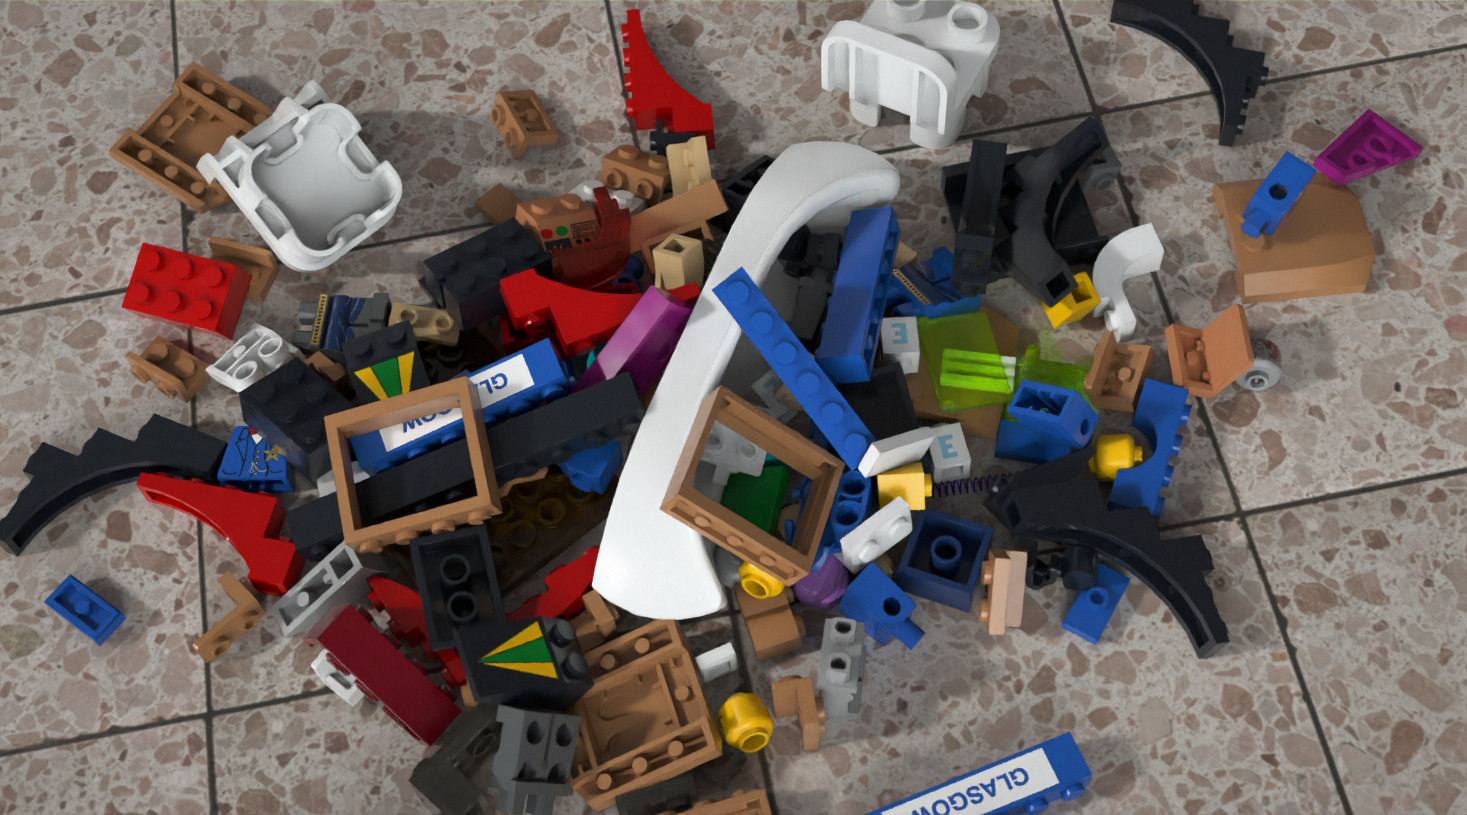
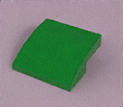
(758, 497)

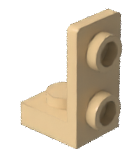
(428, 323)

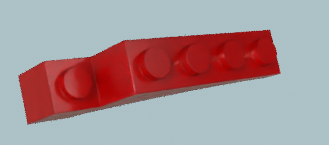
(656, 93)
(577, 315)
(242, 518)

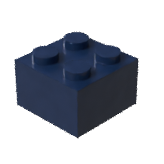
(944, 558)

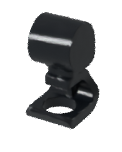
(1076, 568)

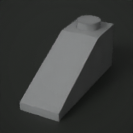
(333, 581)

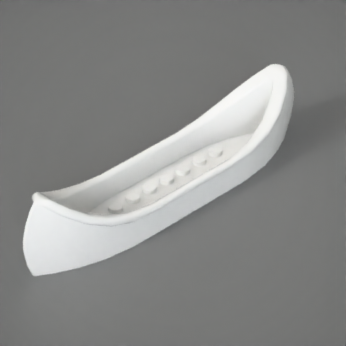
(645, 555)

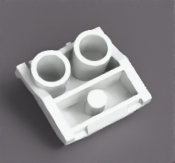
(253, 358)

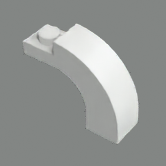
(1122, 258)

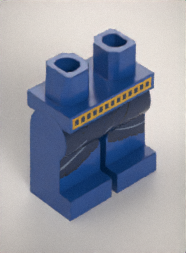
(926, 291)

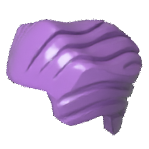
(825, 586)

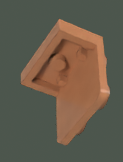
(1210, 357)

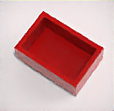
(187, 291)

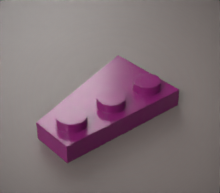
(1365, 148)

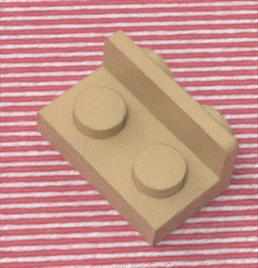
(688, 164)

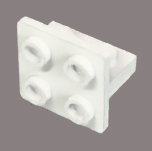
(733, 452)

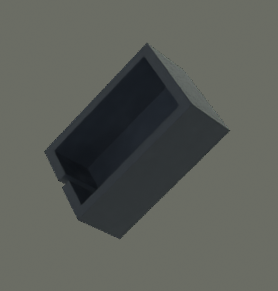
(470, 273)
(884, 406)
(290, 413)

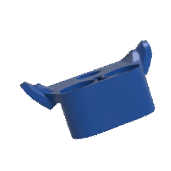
(850, 508)

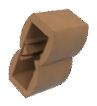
(770, 623)

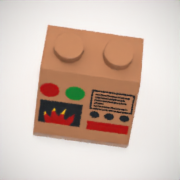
(558, 223)

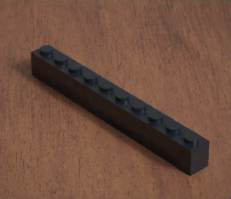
(447, 475)

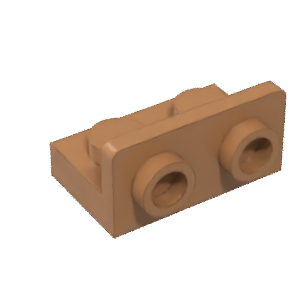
(522, 121)
(254, 260)
(170, 369)

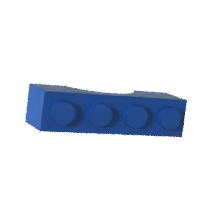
(1157, 418)

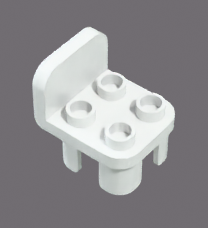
(914, 60)
(307, 180)

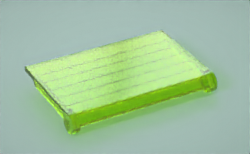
(963, 362)

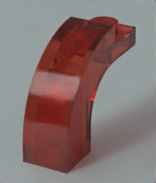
(604, 257)

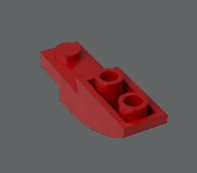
(564, 590)
(409, 623)

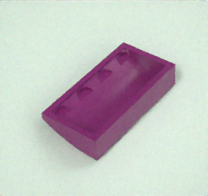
(642, 341)

